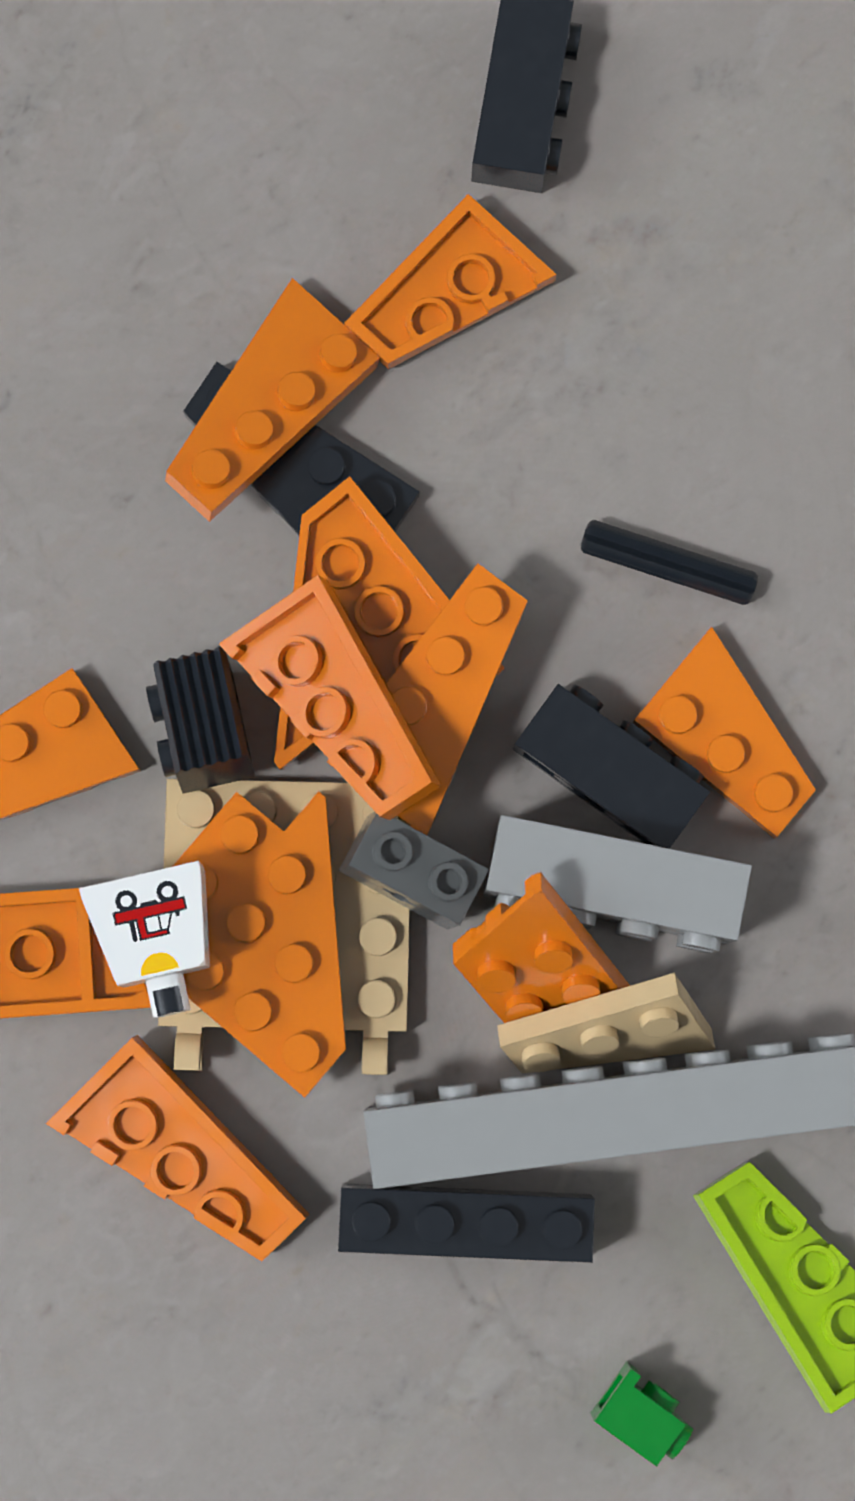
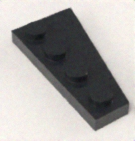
(314, 469)

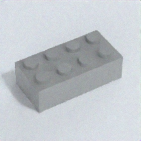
(623, 882)

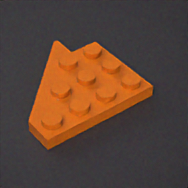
(375, 580)

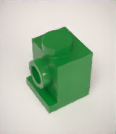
(642, 1417)

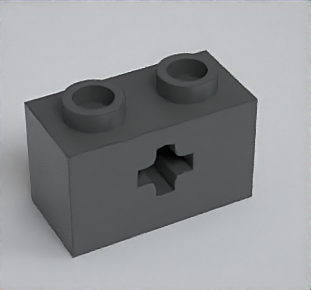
(414, 870)

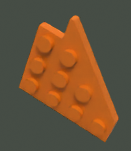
(272, 939)

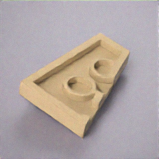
(611, 1027)

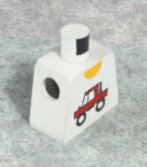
(153, 931)

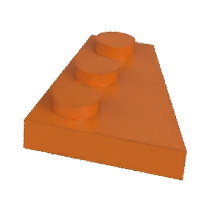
(448, 284)

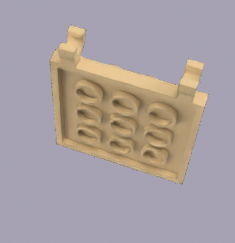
(369, 925)

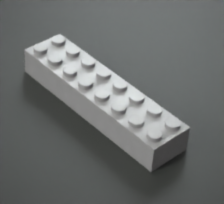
(612, 1115)

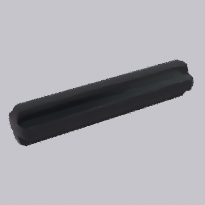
(669, 562)

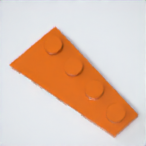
(276, 392)
(450, 676)

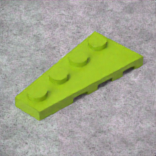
(792, 1275)

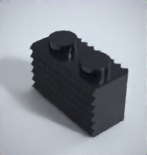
(201, 720)

